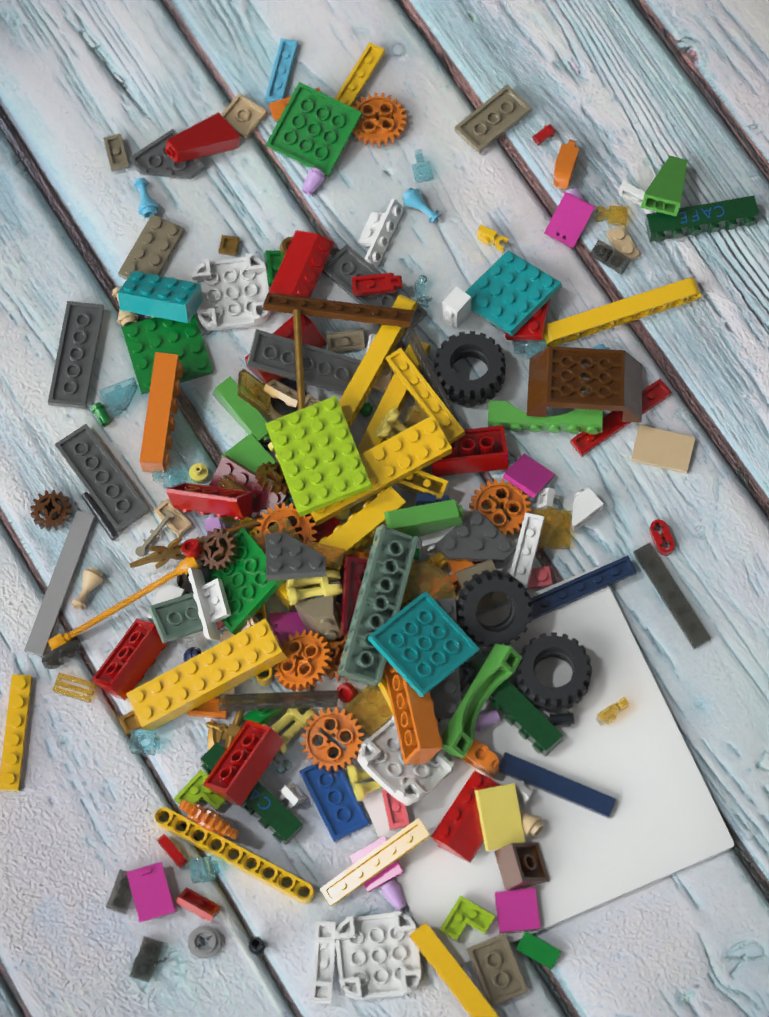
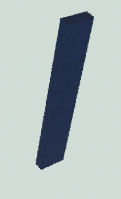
(582, 587)
(557, 785)

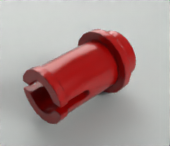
(545, 133)

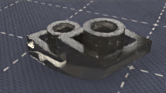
(610, 257)
(55, 657)
(147, 959)

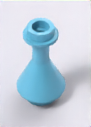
(414, 199)
(147, 204)

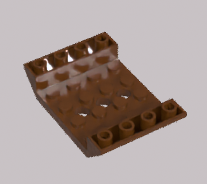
(558, 381)

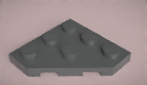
(155, 161)
(475, 541)
(291, 559)

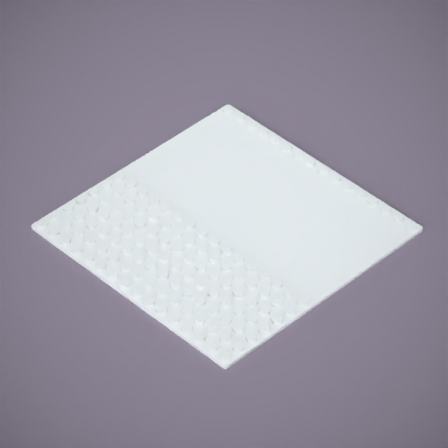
(661, 805)

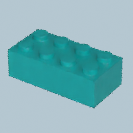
(160, 296)

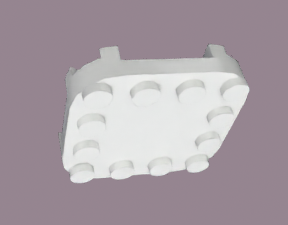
(232, 293)
(384, 762)
(377, 956)

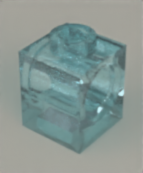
(138, 736)
(203, 869)

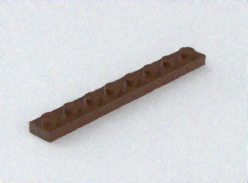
(339, 310)

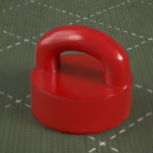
(191, 548)
(347, 692)

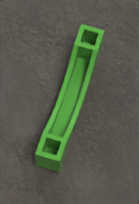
(517, 420)
(460, 730)

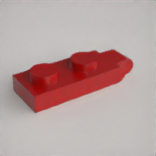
(376, 284)

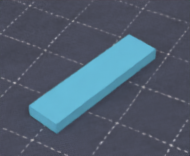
(281, 70)

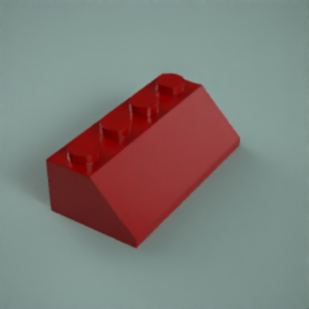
(302, 264)
(310, 336)
(475, 452)
(211, 499)
(130, 659)
(244, 762)
(461, 826)

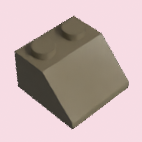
(489, 599)
(321, 616)

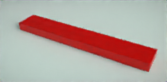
(613, 421)

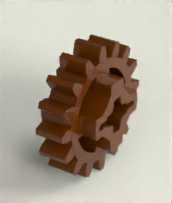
(272, 478)
(45, 505)
(220, 558)

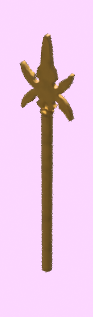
(299, 359)
(174, 550)

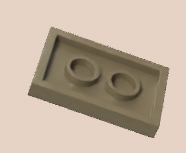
(497, 969)

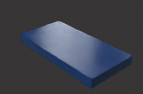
(334, 800)

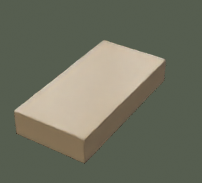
(180, 524)

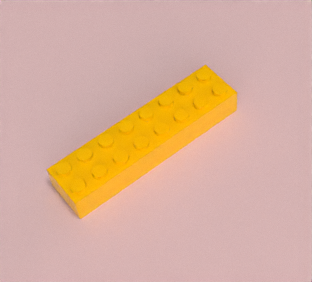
(394, 461)
(356, 532)
(206, 676)

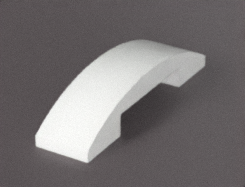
(323, 962)

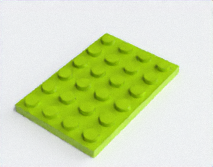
(318, 456)

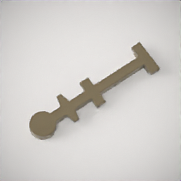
(141, 550)

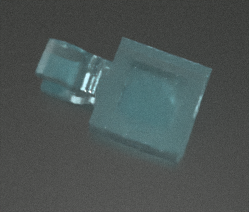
(421, 170)
(531, 348)
(170, 478)

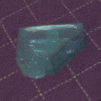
(118, 396)

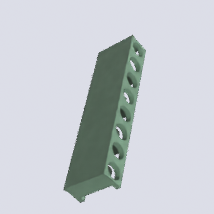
(377, 603)

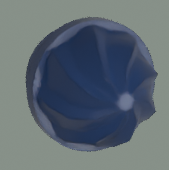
(190, 653)

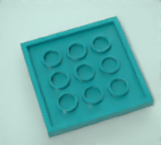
(511, 292)
(423, 644)

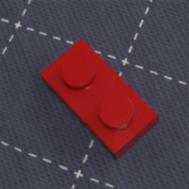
(198, 904)

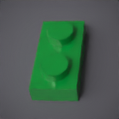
(272, 261)

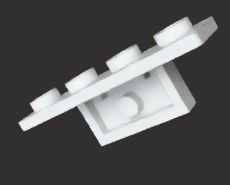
(379, 232)
(210, 601)

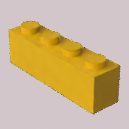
(424, 483)

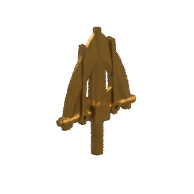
(220, 732)

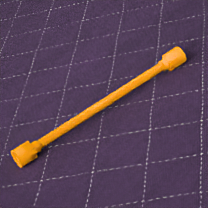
(61, 639)

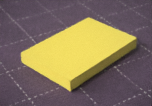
(500, 816)

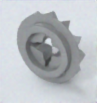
(204, 932)

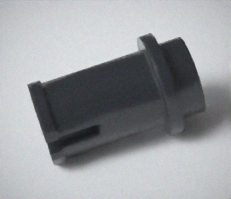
(562, 719)
(260, 949)

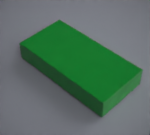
(538, 950)

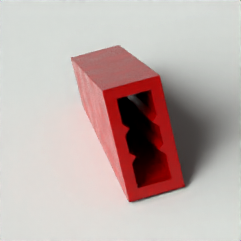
(203, 139)

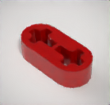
(657, 538)
(172, 851)

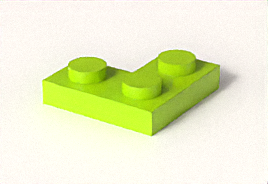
(195, 792)
(464, 914)

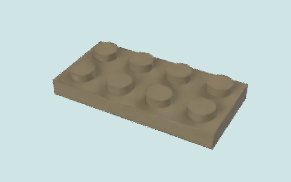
(493, 119)
(152, 247)

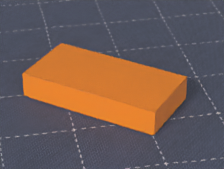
(209, 710)

